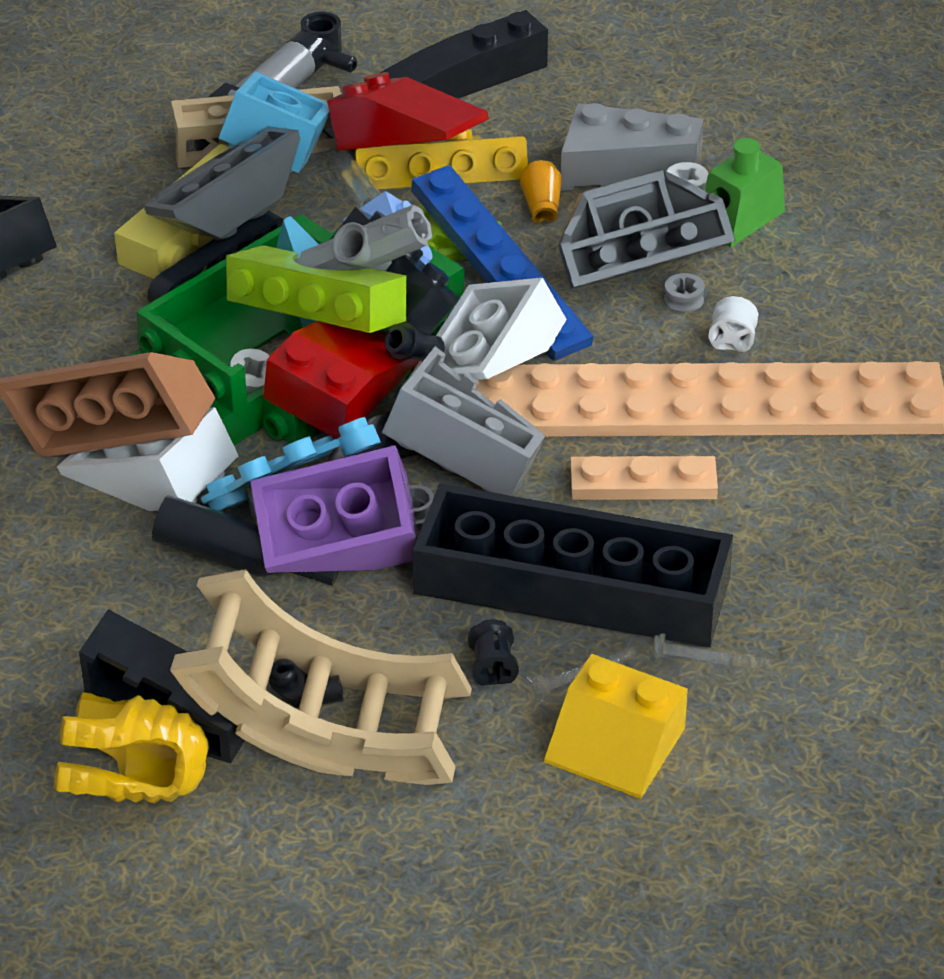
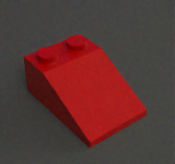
(397, 113)
(332, 375)

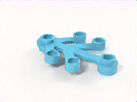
(228, 492)

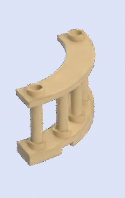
(299, 734)

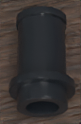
(406, 342)

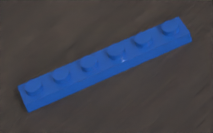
(489, 246)

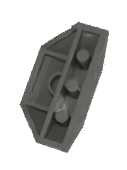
(230, 186)
(640, 227)

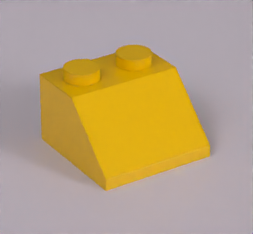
(617, 725)

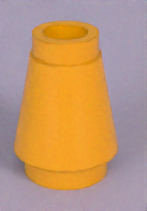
(542, 190)

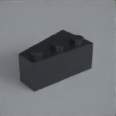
(131, 661)

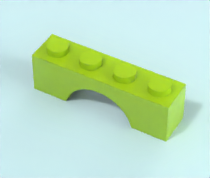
(345, 298)

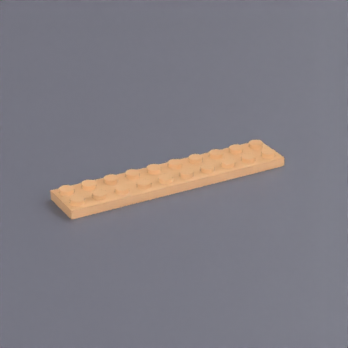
(724, 398)

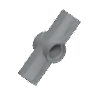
(371, 244)

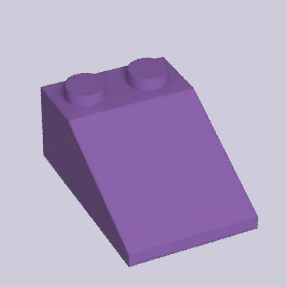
(337, 515)

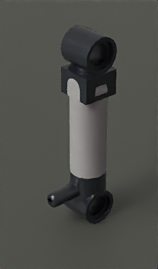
(300, 57)

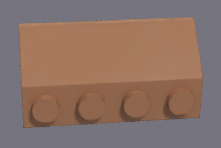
(108, 403)

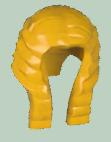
(154, 746)

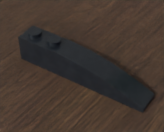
(477, 57)

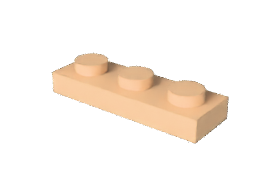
(643, 477)

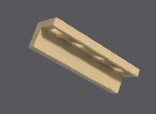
(205, 119)

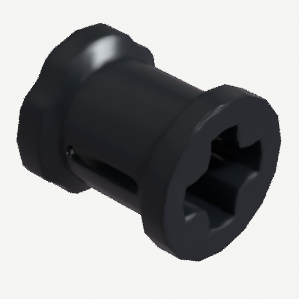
(493, 653)

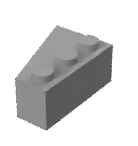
(622, 144)
(462, 428)

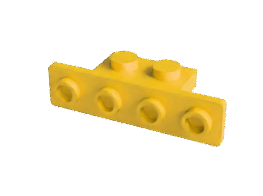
(468, 155)

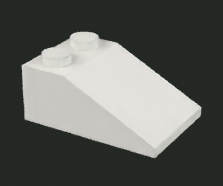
(499, 327)
(159, 468)

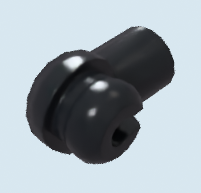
(290, 681)

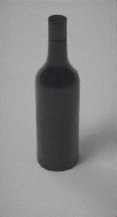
(216, 537)

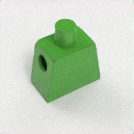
(749, 188)

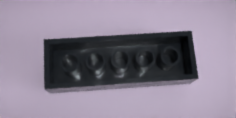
(573, 564)

